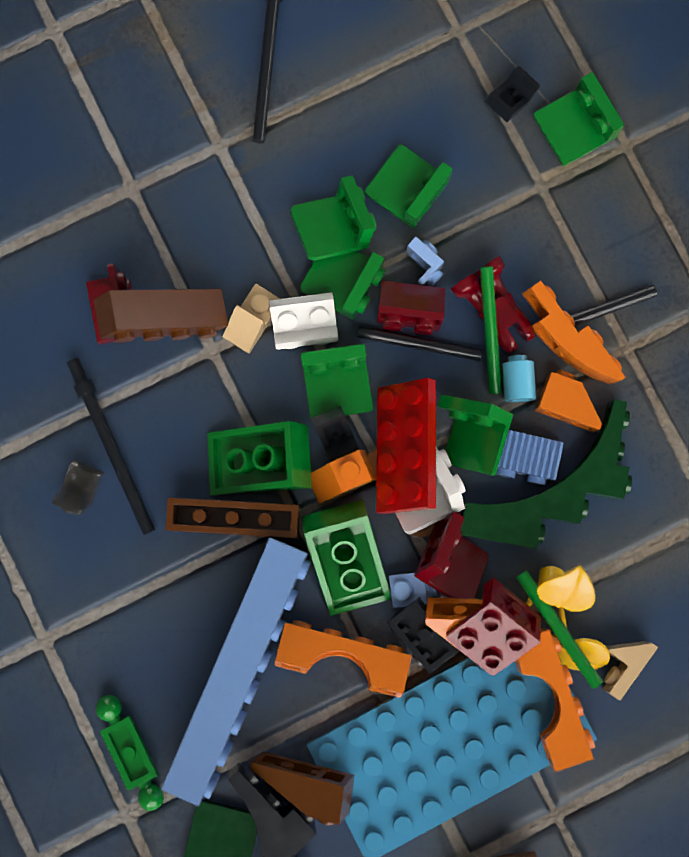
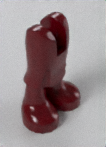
(506, 309)

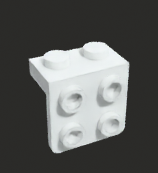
(447, 498)

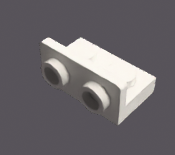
(304, 321)

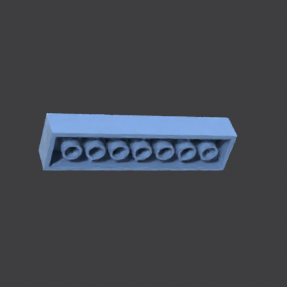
(234, 674)

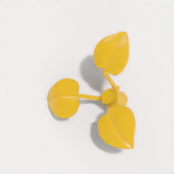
(575, 593)

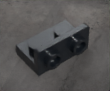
(426, 645)

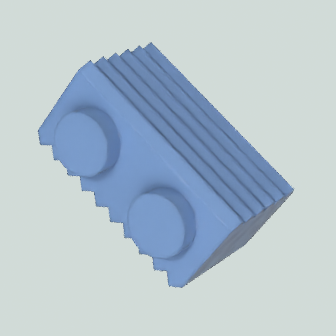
(530, 457)

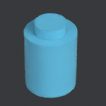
(519, 379)

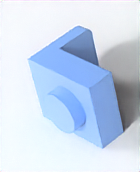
(426, 256)
(407, 588)

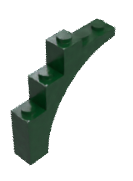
(565, 502)

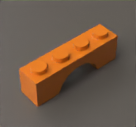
(383, 667)
(564, 737)

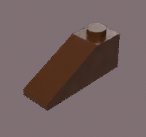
(310, 787)

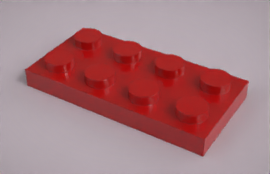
(406, 447)

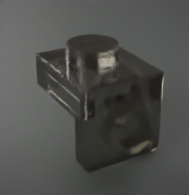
(78, 488)

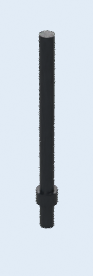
(266, 71)
(85, 390)

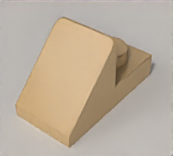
(250, 319)
(632, 661)

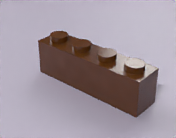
(160, 314)
(232, 517)

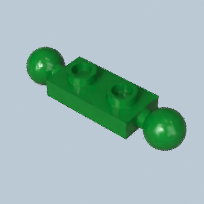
(129, 752)

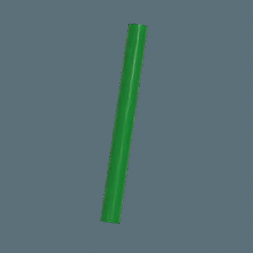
(490, 327)
(560, 631)

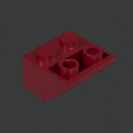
(411, 307)

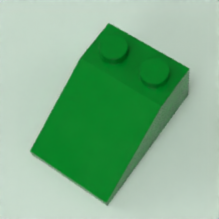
(259, 459)
(346, 557)

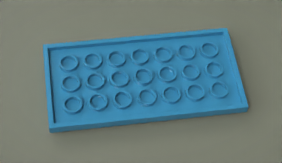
(438, 750)

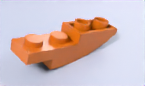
(578, 348)

